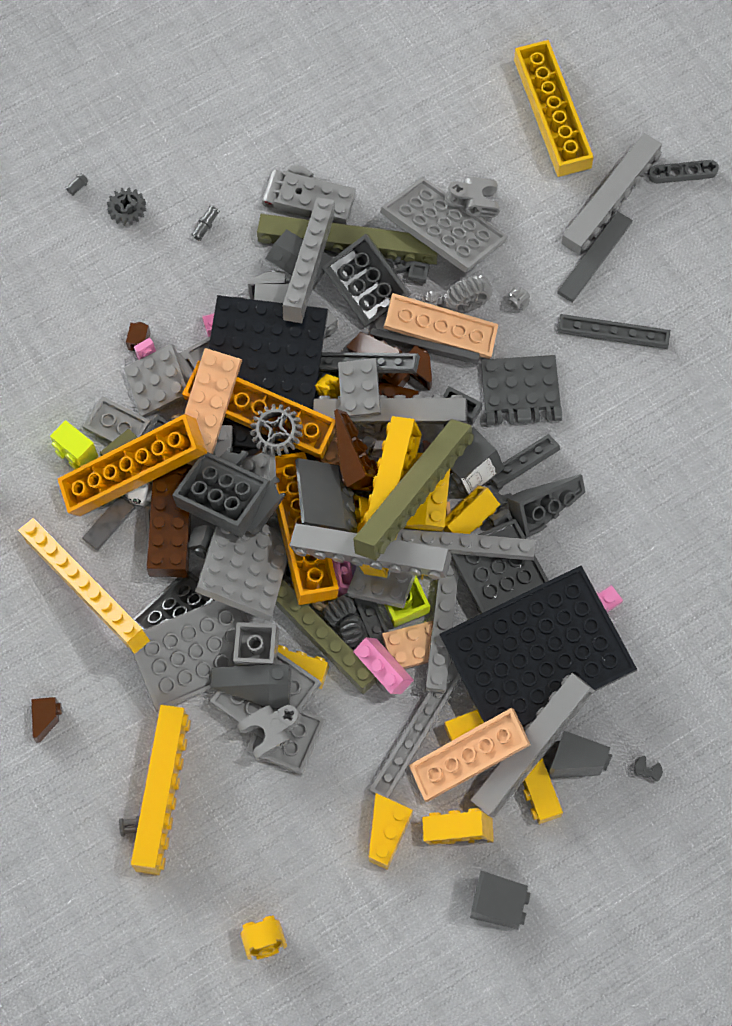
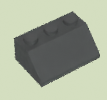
(286, 251)

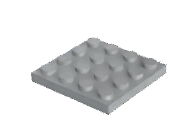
(302, 689)

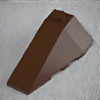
(354, 462)

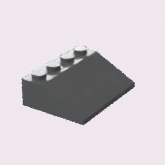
(365, 279)
(221, 493)
(324, 497)
(172, 602)

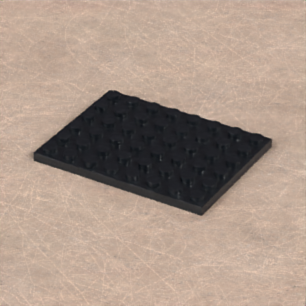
(273, 352)
(532, 642)

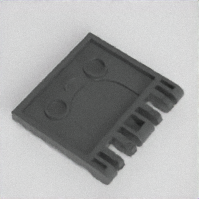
(521, 387)

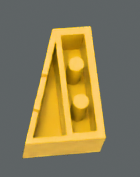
(457, 827)
(388, 828)

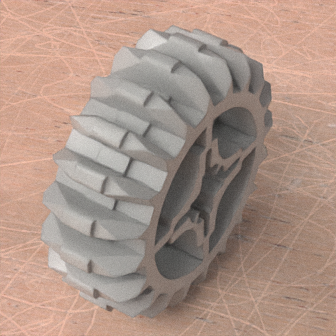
(468, 294)
(272, 437)

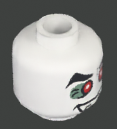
(141, 495)

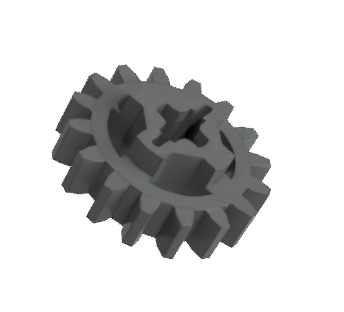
(130, 211)

